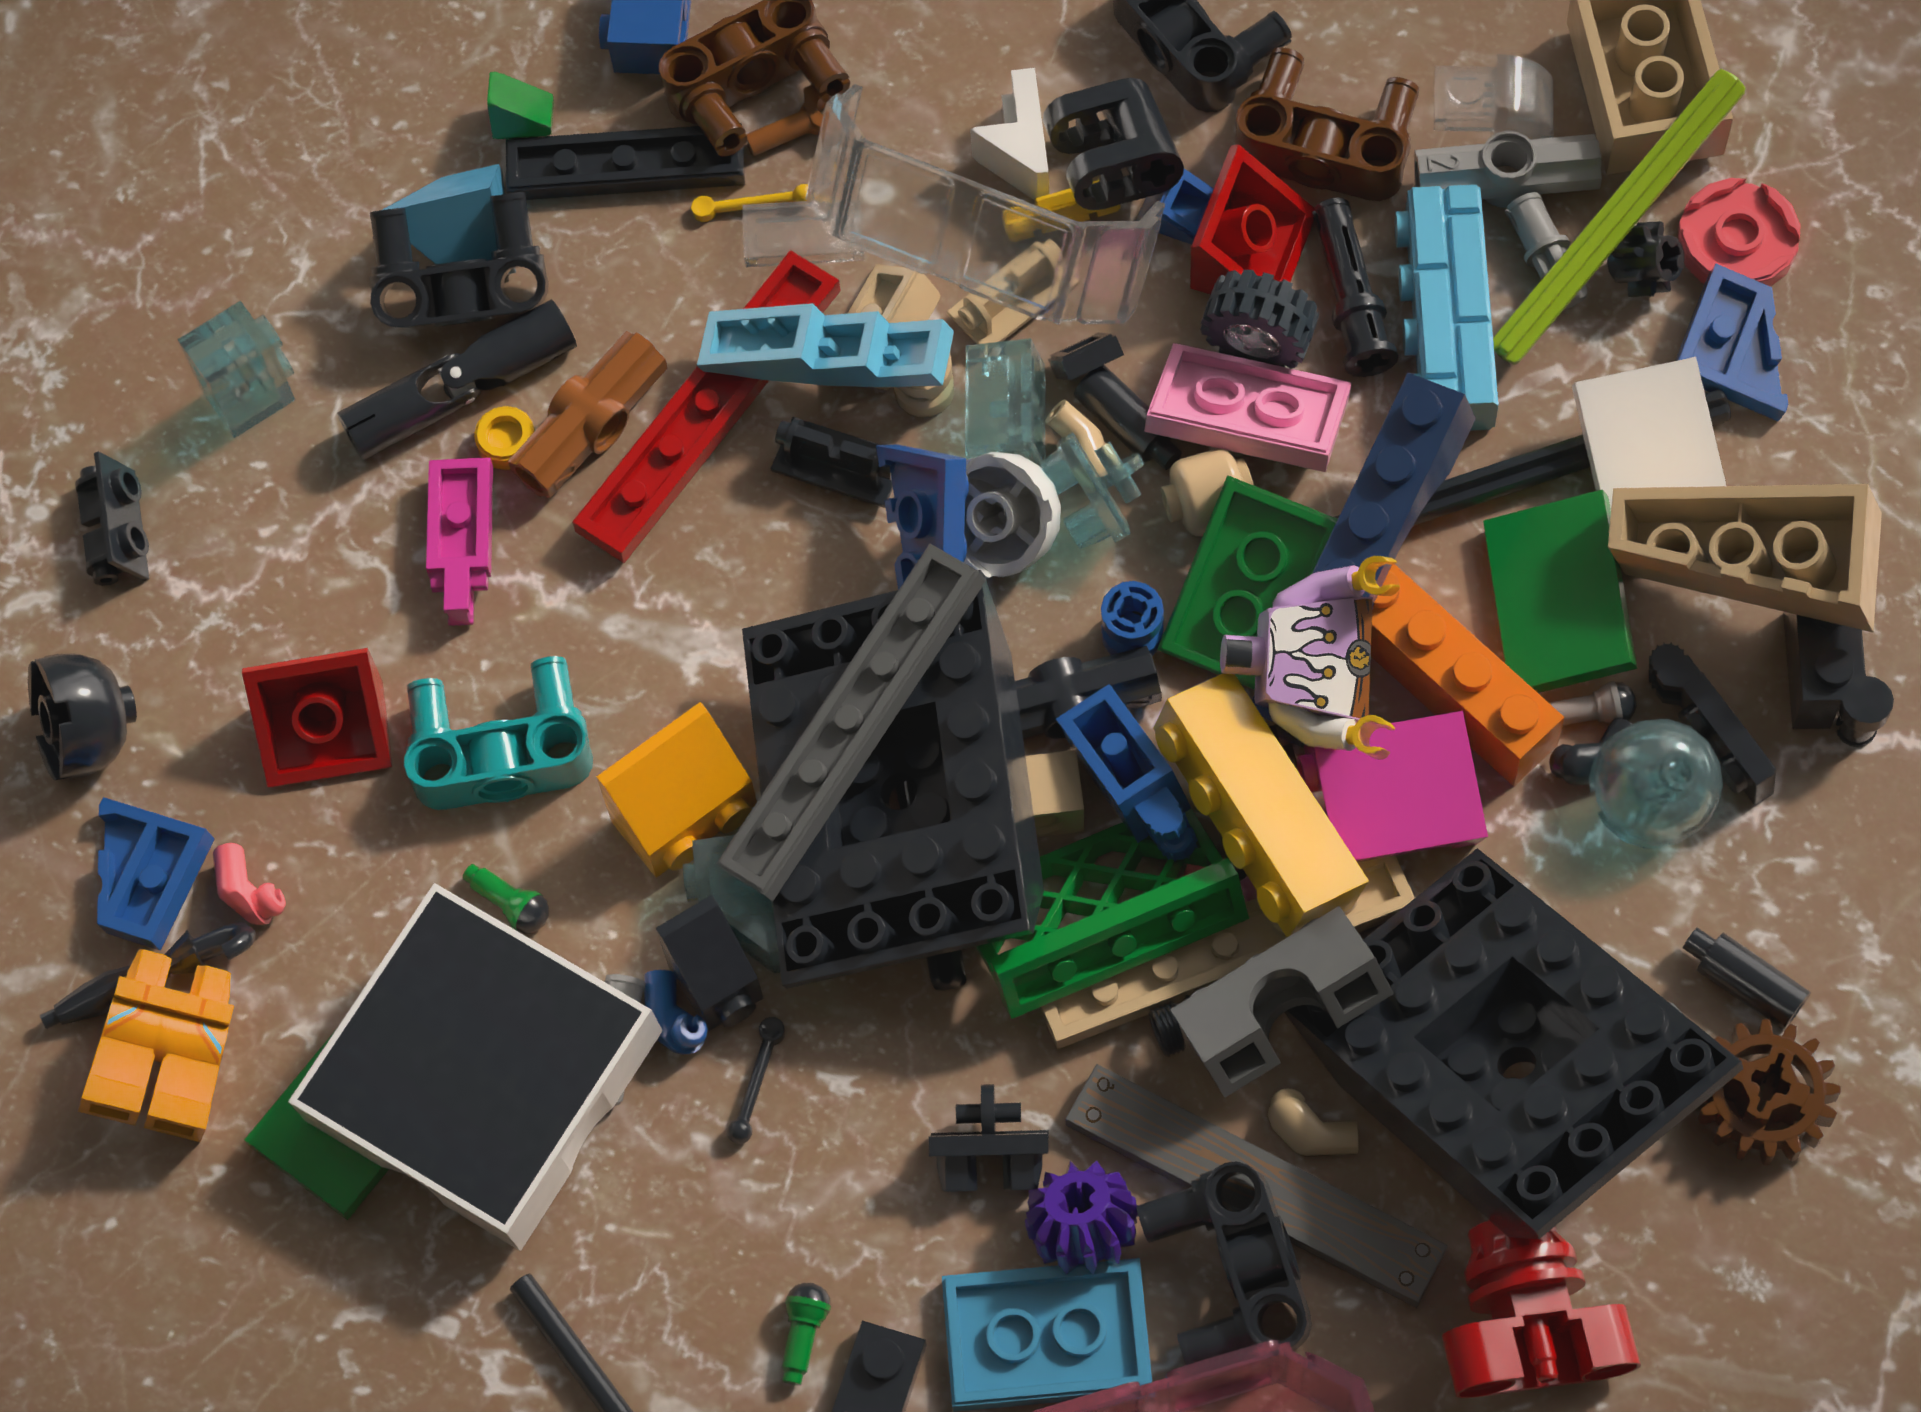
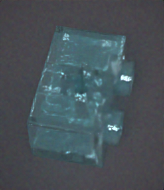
(239, 367)

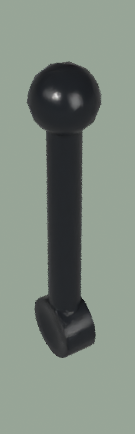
(771, 1034)

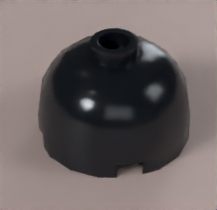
(79, 713)

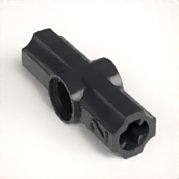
(1066, 681)

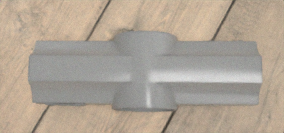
(1542, 166)

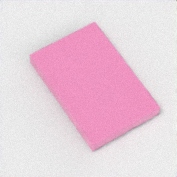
(1248, 407)

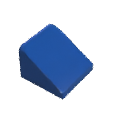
(1183, 207)

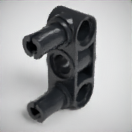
(1185, 43)
(460, 289)
(1253, 1254)

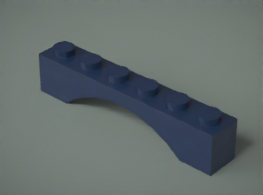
(1396, 482)

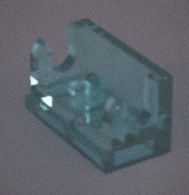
(1005, 400)

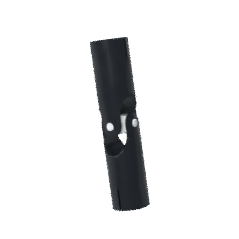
(485, 365)

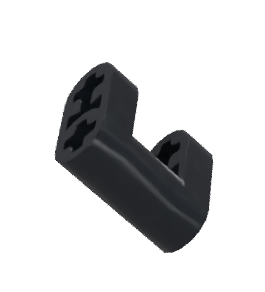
(1128, 138)

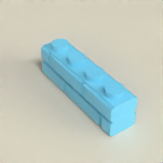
(1449, 294)

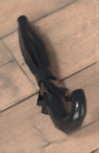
(187, 952)

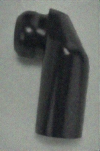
(1576, 761)

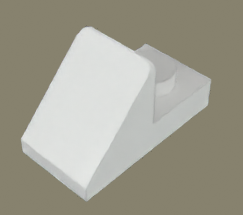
(1018, 146)

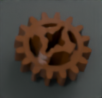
(1790, 1098)

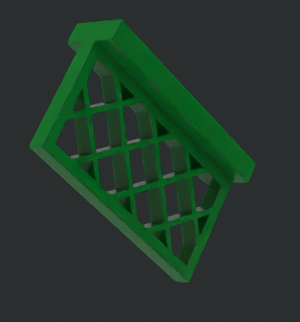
(1114, 934)

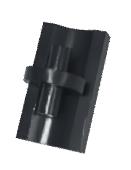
(959, 1150)

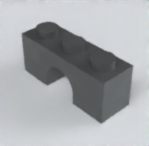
(1316, 966)

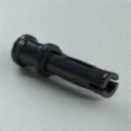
(1358, 311)

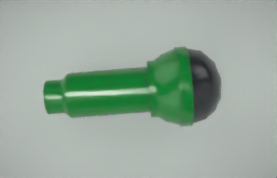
(524, 909)
(806, 1310)

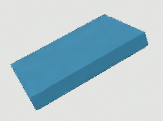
(1044, 1334)

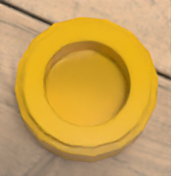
(502, 434)

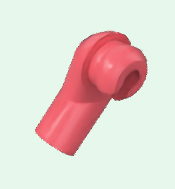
(235, 889)

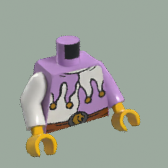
(1316, 658)

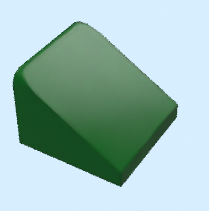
(518, 108)

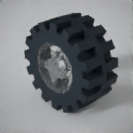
(1259, 319)

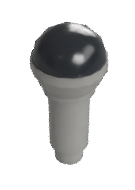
(1606, 704)

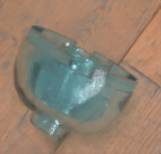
(1656, 783)

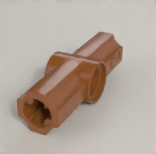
(588, 414)

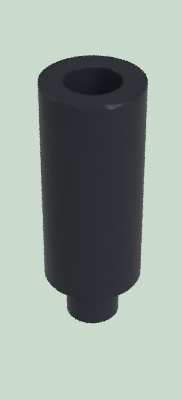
(1124, 416)
(1747, 977)

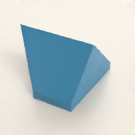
(454, 216)

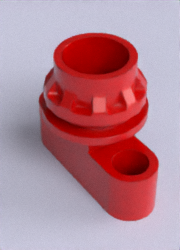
(1534, 1330)

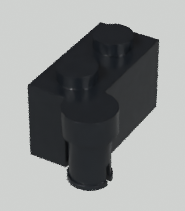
(1831, 677)

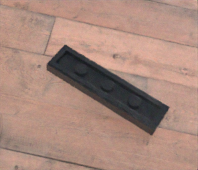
(618, 163)

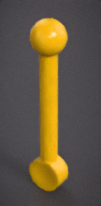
(705, 208)

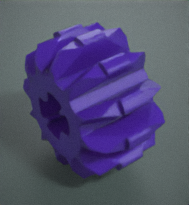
(1081, 1217)

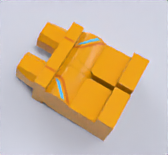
(163, 1027)

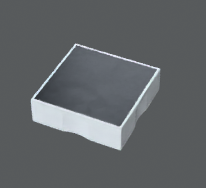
(476, 1065)

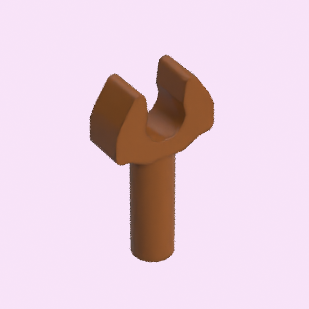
(791, 127)

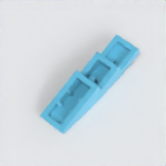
(823, 349)

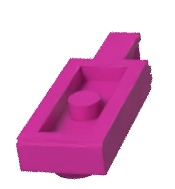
(459, 533)

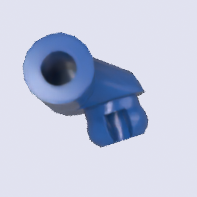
(681, 1030)

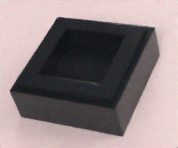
(1085, 356)

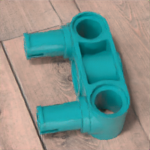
(497, 757)

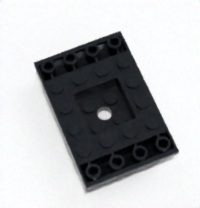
(918, 878)
(1501, 981)

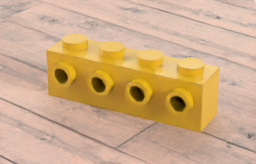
(1258, 803)

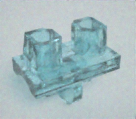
(1102, 515)

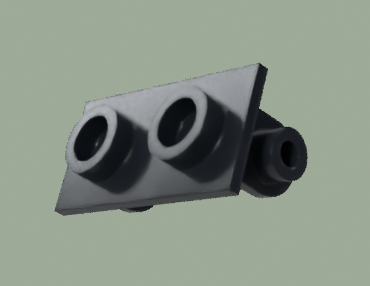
(831, 461)
(111, 496)

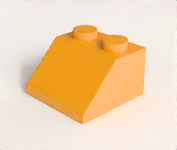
(677, 791)

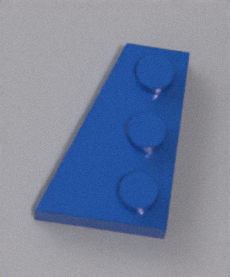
(926, 503)

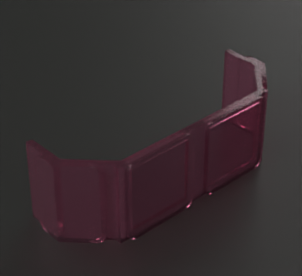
(1230, 1376)

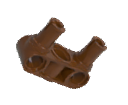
(743, 59)
(1321, 143)

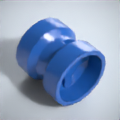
(1132, 629)

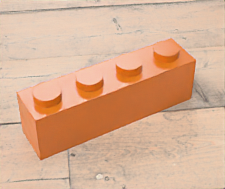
(1457, 672)

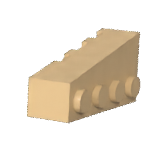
(1759, 545)

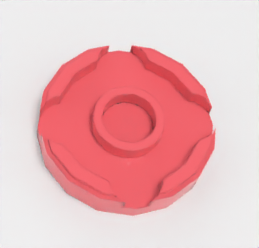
(1739, 229)

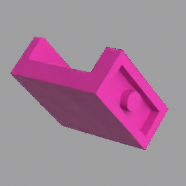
(1404, 803)

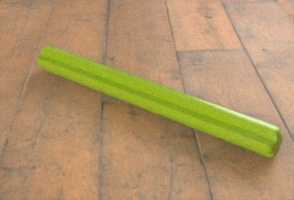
(1618, 216)

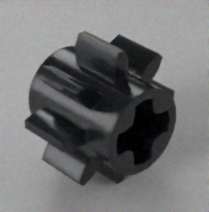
(1647, 260)

